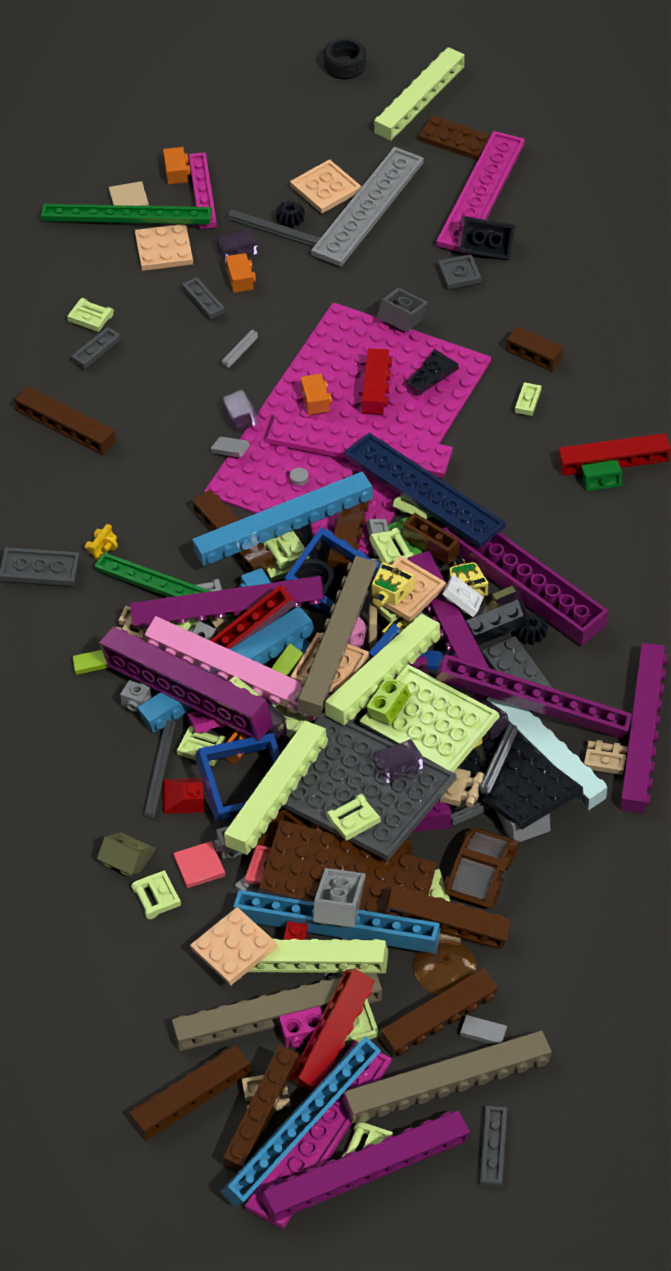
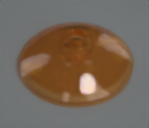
(439, 974)

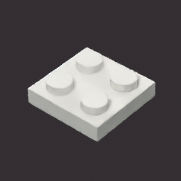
(463, 596)

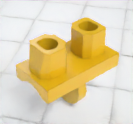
(104, 541)

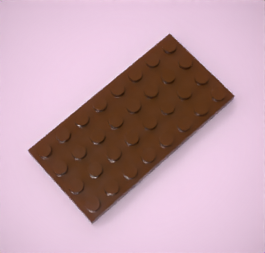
(303, 853)

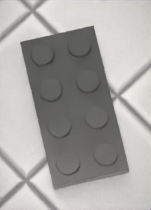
(39, 566)
(513, 659)

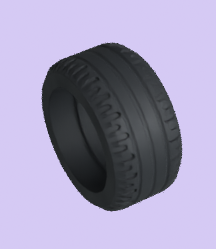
(345, 68)
(315, 568)

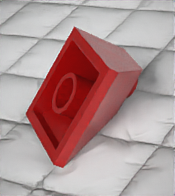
(183, 795)

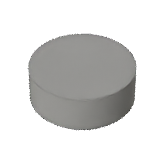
(299, 476)

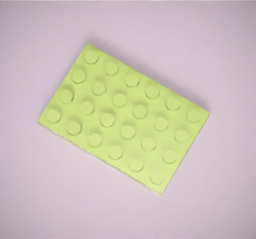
(437, 720)

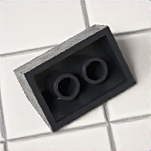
(485, 237)
(498, 618)

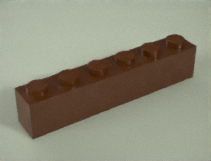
(65, 420)
(217, 515)
(348, 529)
(453, 918)
(438, 1012)
(190, 1093)
(260, 1109)

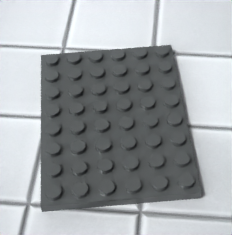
(350, 769)

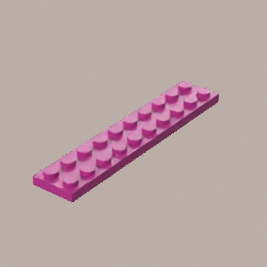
(483, 185)
(335, 439)
(318, 1143)

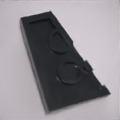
(432, 372)

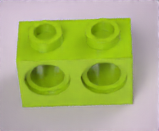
(388, 700)

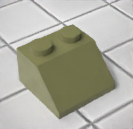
(125, 853)

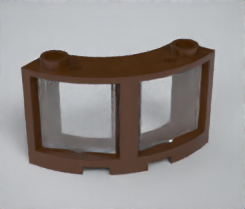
(480, 867)

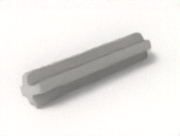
(240, 348)

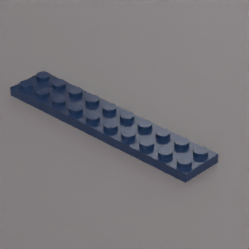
(425, 490)

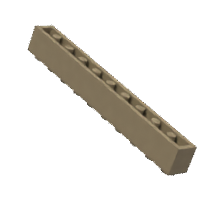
(337, 636)
(256, 1014)
(446, 1077)

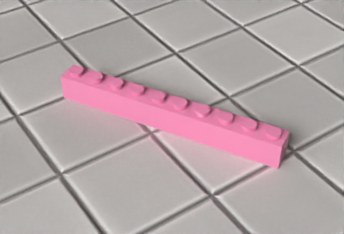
(226, 664)

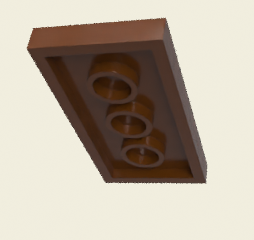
(454, 137)

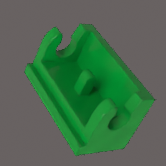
(601, 475)

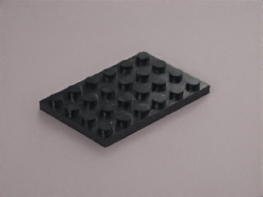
(526, 784)

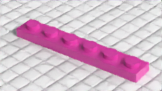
(202, 185)

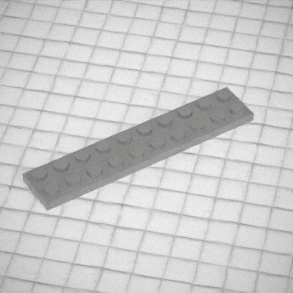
(367, 206)

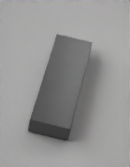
(493, 1146)

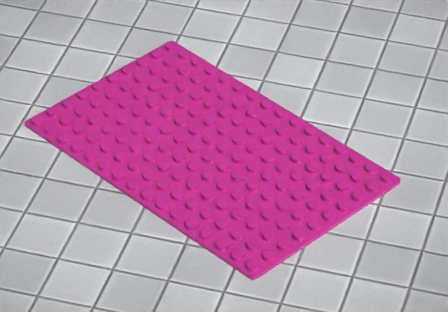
(340, 354)

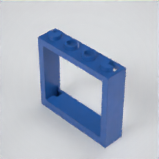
(340, 546)
(225, 750)

